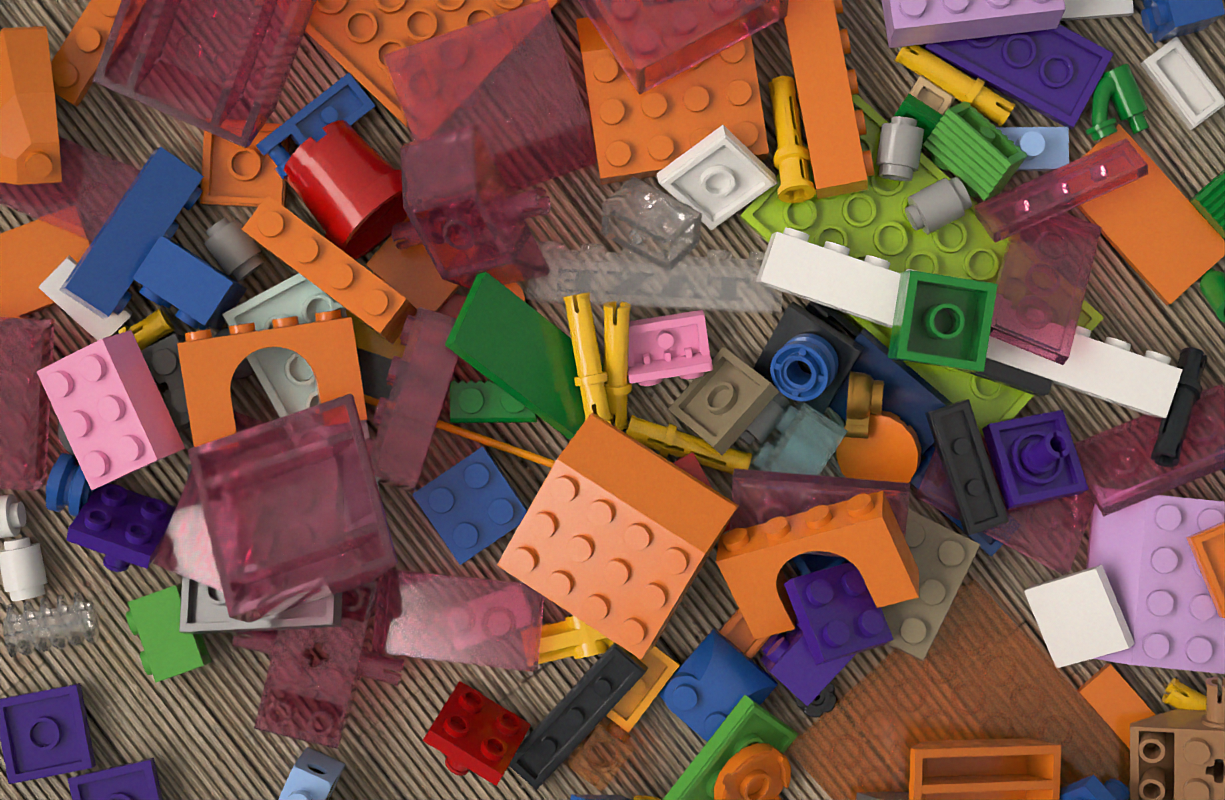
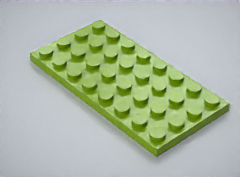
(877, 226)

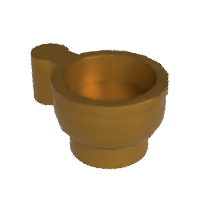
(863, 399)

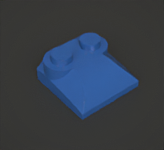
(713, 683)

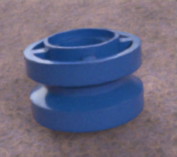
(816, 354)
(67, 486)

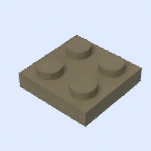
(723, 401)

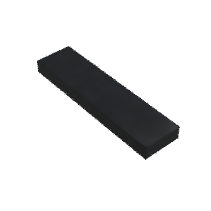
(577, 714)

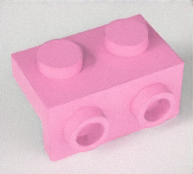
(668, 348)

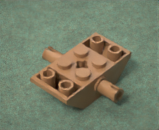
(1178, 751)

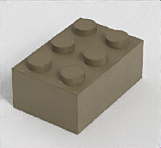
(942, 565)

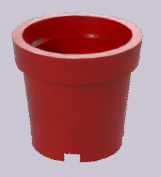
(347, 188)

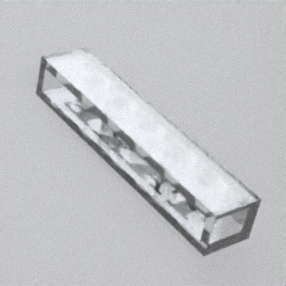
(693, 284)

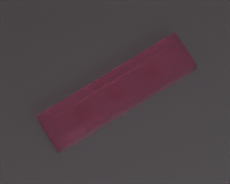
(1061, 190)

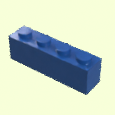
(131, 231)

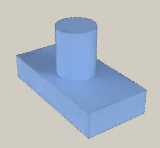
(1045, 146)

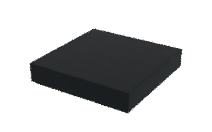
(798, 321)

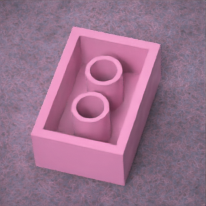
(110, 409)

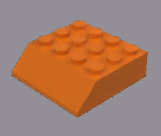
(652, 129)
(617, 535)
(985, 770)

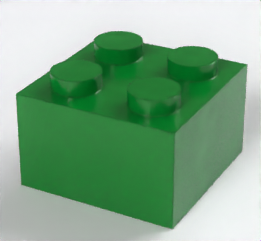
(942, 321)

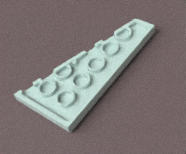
(281, 371)

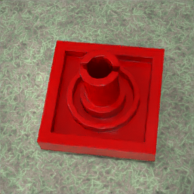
(476, 734)

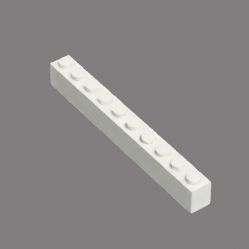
(871, 291)

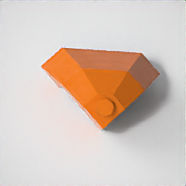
(27, 109)

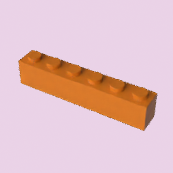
(826, 97)

